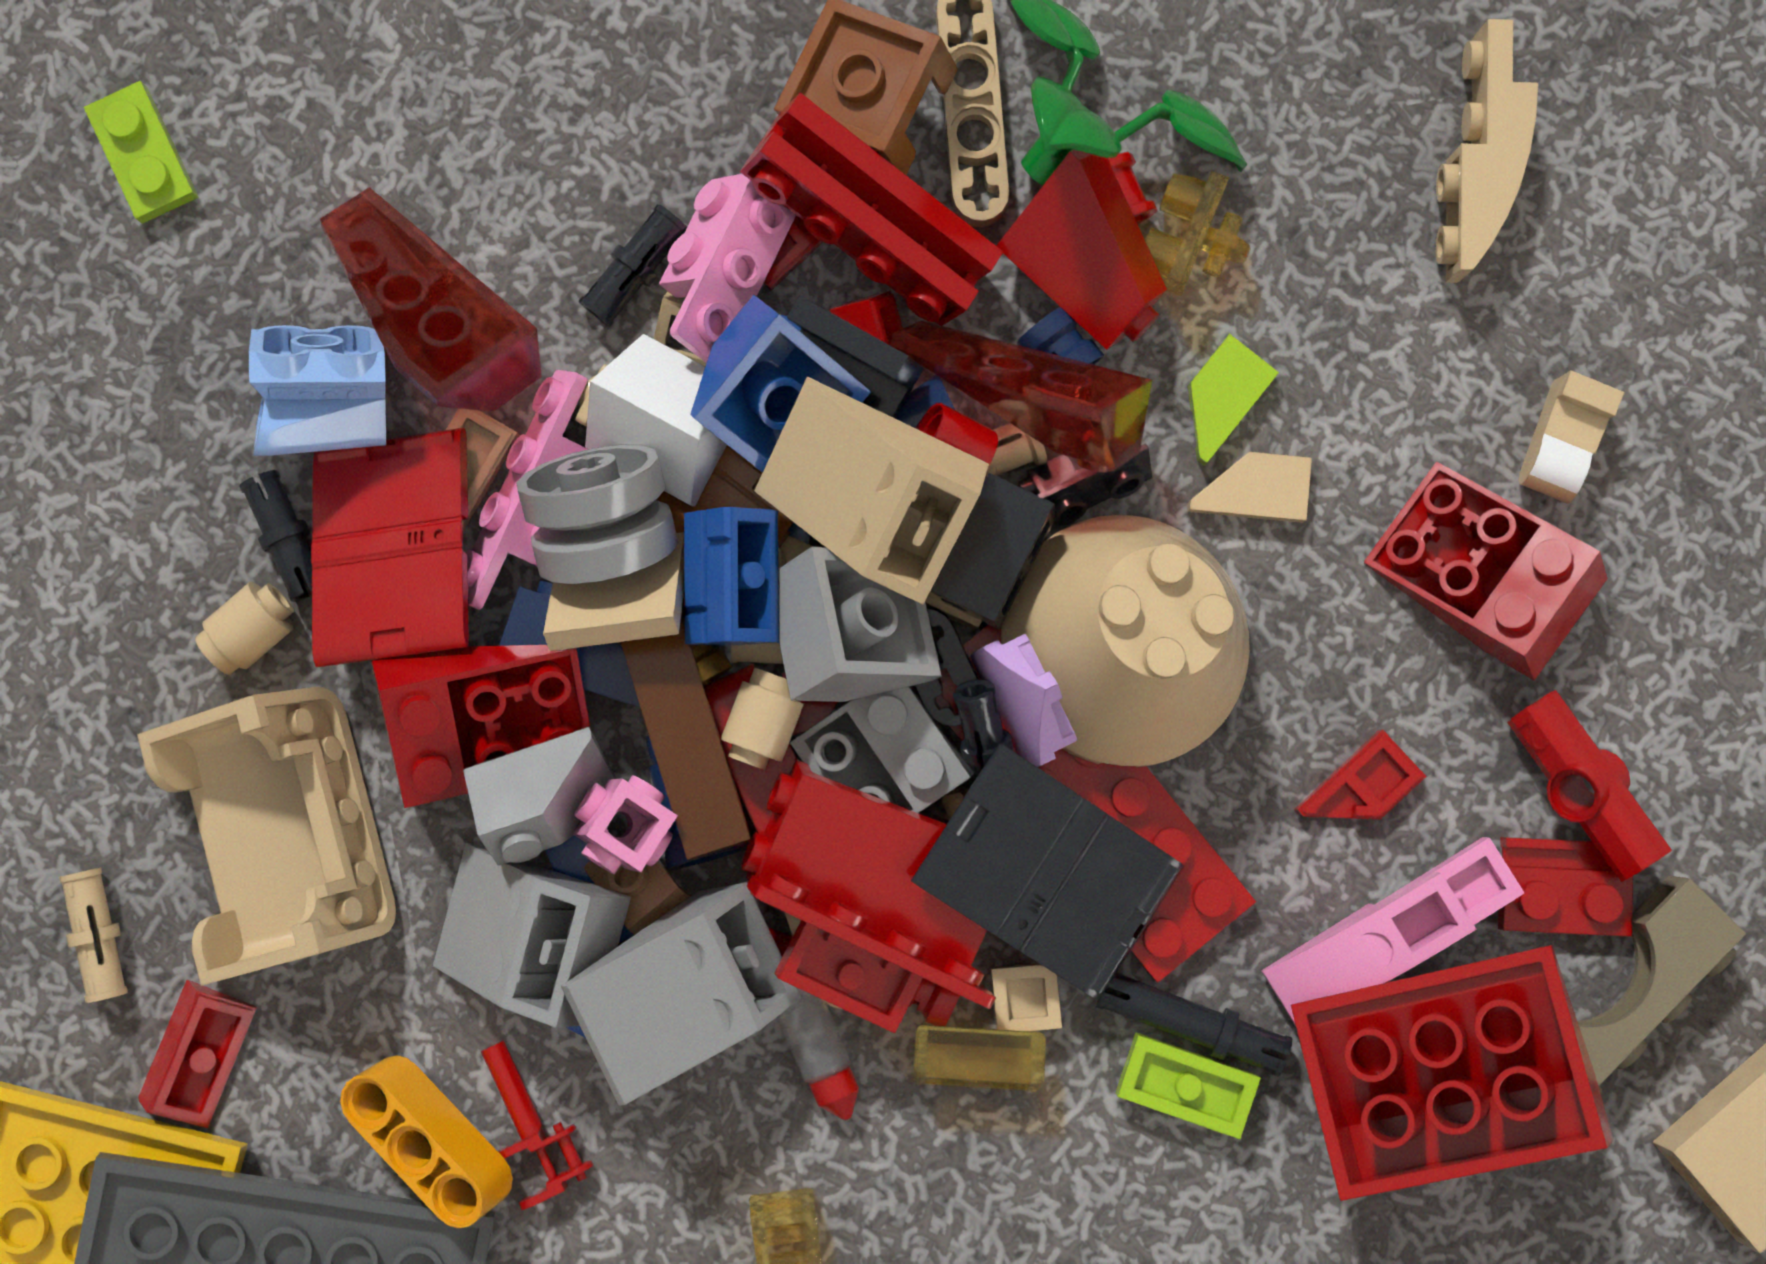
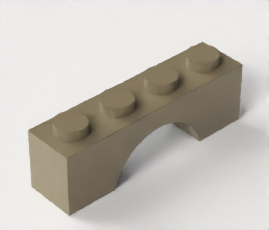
(1676, 943)

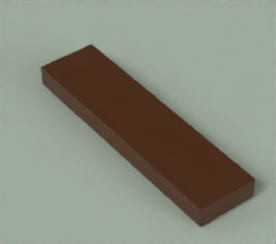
(686, 744)

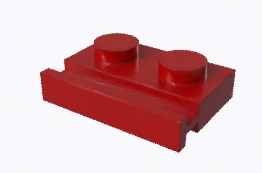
(1565, 889)

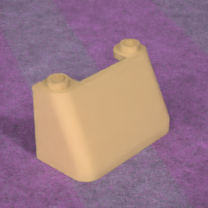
(278, 827)

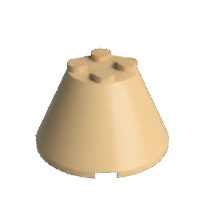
(1136, 637)

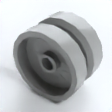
(597, 514)

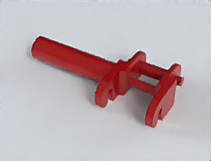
(530, 1127)

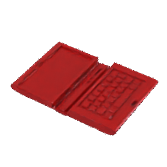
(389, 549)

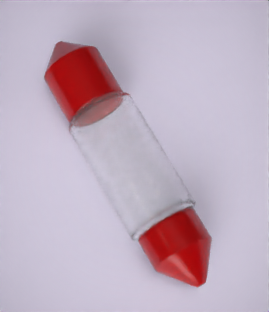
(818, 1048)

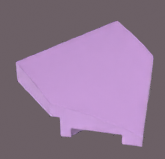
(1025, 699)

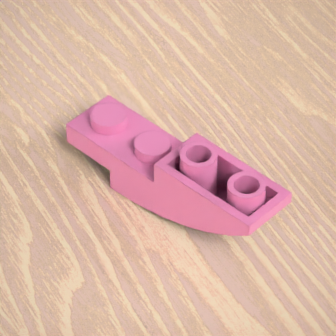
(1399, 930)

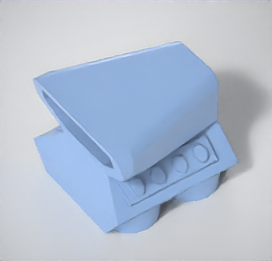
(317, 388)

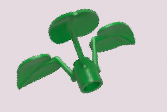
(1070, 126)

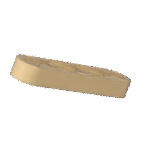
(974, 104)

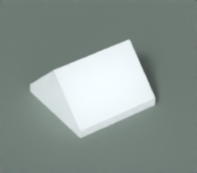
(648, 402)

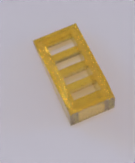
(784, 1208)

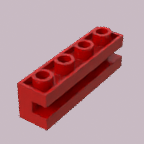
(870, 211)

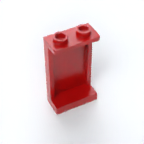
(859, 855)

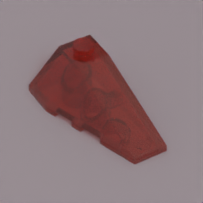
(430, 311)
(1052, 398)

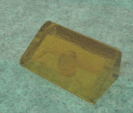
(979, 1058)

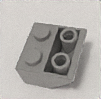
(886, 749)

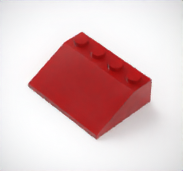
(1451, 1074)

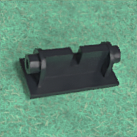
(1082, 489)

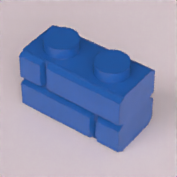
(731, 576)

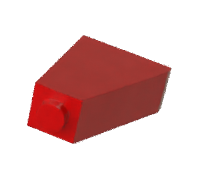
(1088, 250)

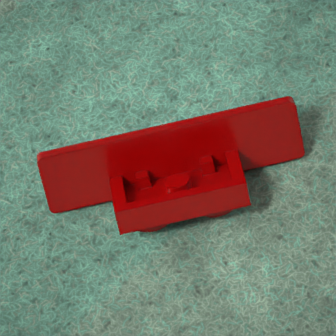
(855, 967)

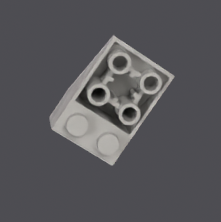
(525, 933)
(680, 991)

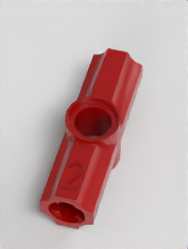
(1611, 812)

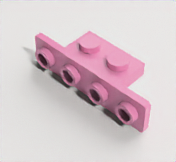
(722, 258)
(502, 515)

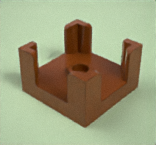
(870, 75)

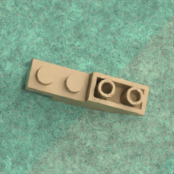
(1487, 174)

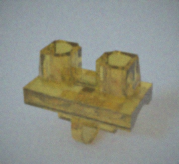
(1196, 203)

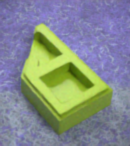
(1225, 393)

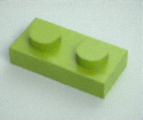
(141, 152)
(1187, 1085)

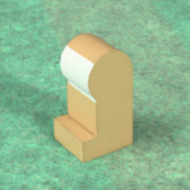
(1568, 435)

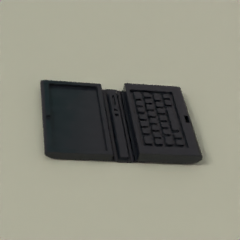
(1048, 872)

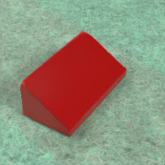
(196, 1055)

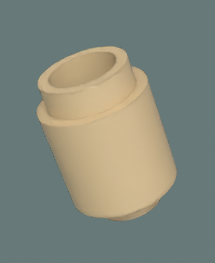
(245, 627)
(761, 720)

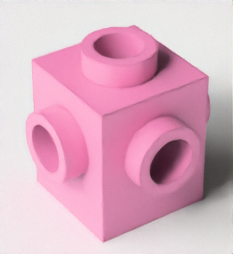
(646, 830)

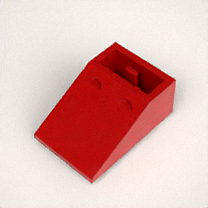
(1489, 569)
(471, 708)

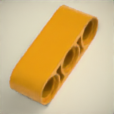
(397, 1131)

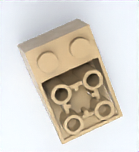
(871, 488)

